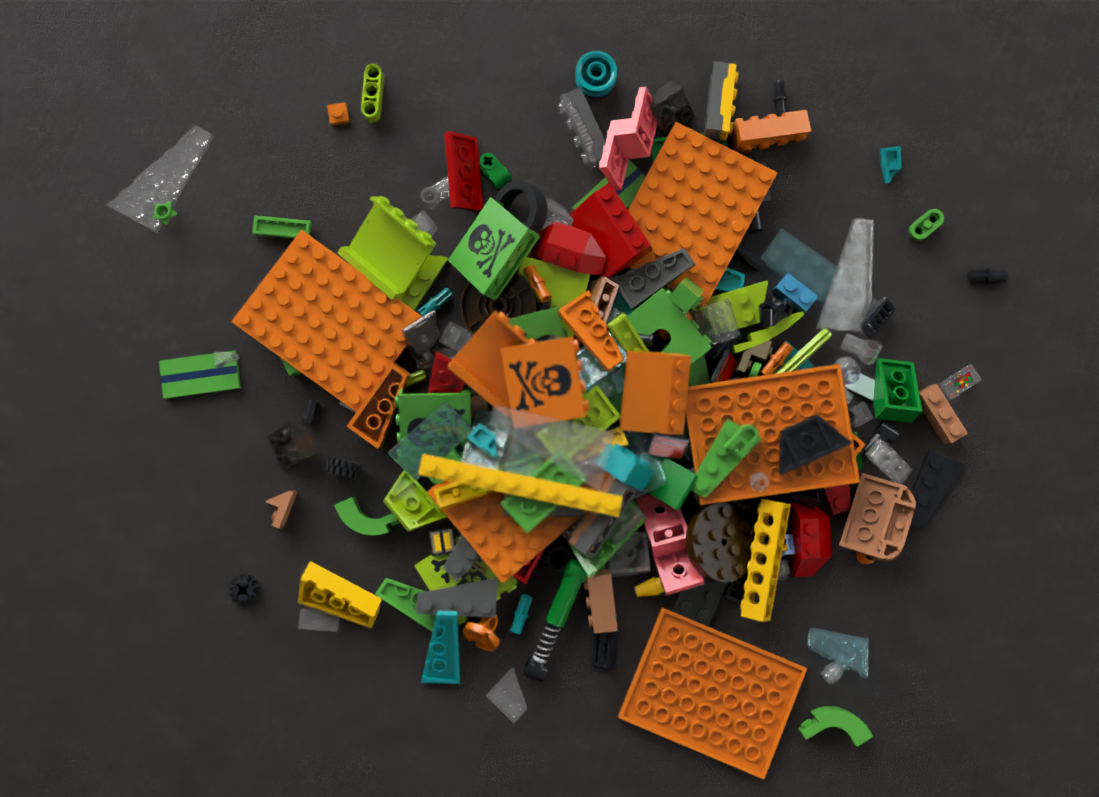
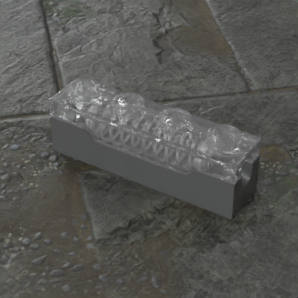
(584, 126)

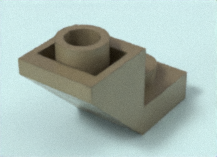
(758, 352)

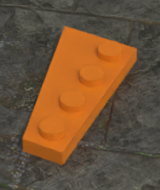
(585, 322)

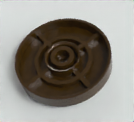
(517, 300)
(719, 542)

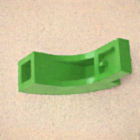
(354, 518)
(836, 717)

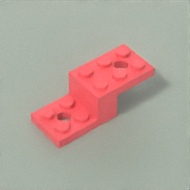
(628, 140)
(668, 544)

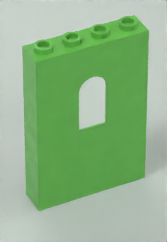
(663, 313)

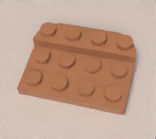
(879, 518)

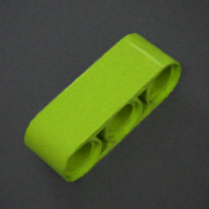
(372, 84)

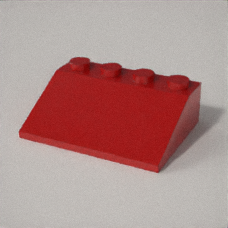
(613, 228)

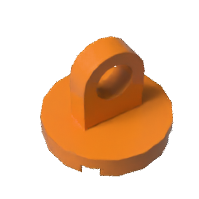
(483, 633)

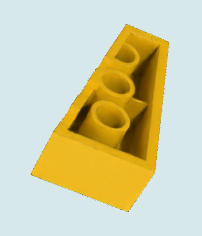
(337, 596)

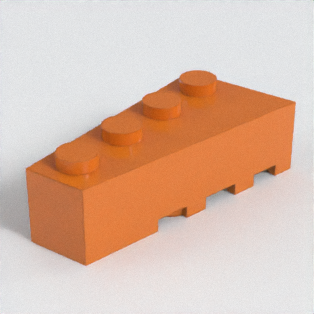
(770, 130)
(378, 410)

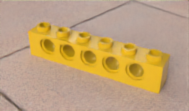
(773, 552)

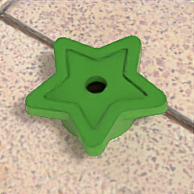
(159, 208)

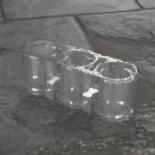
(888, 461)

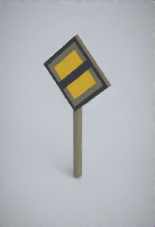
(443, 542)

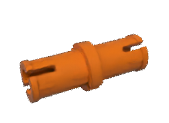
(537, 283)
(777, 359)

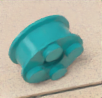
(598, 62)

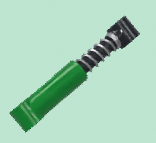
(574, 576)

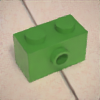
(687, 295)

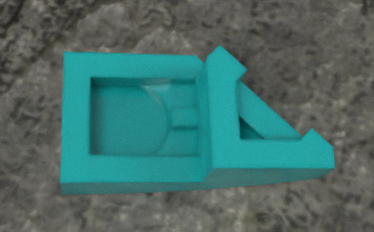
(890, 162)
(484, 440)

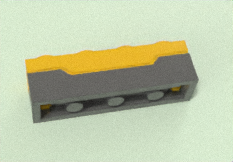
(720, 100)

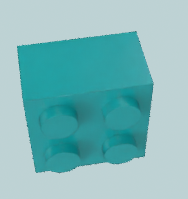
(628, 467)

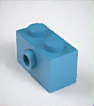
(795, 291)

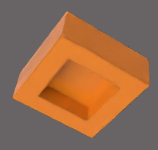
(338, 113)

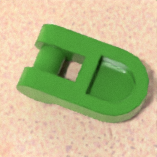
(747, 435)

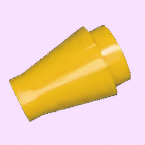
(650, 587)

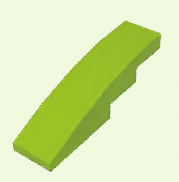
(767, 334)

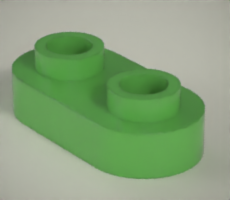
(925, 225)

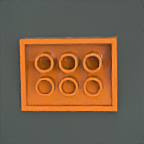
(655, 392)

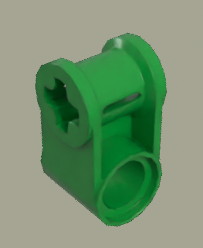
(496, 173)

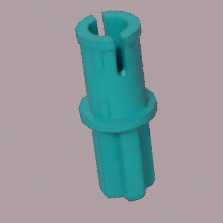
(436, 302)
(521, 614)

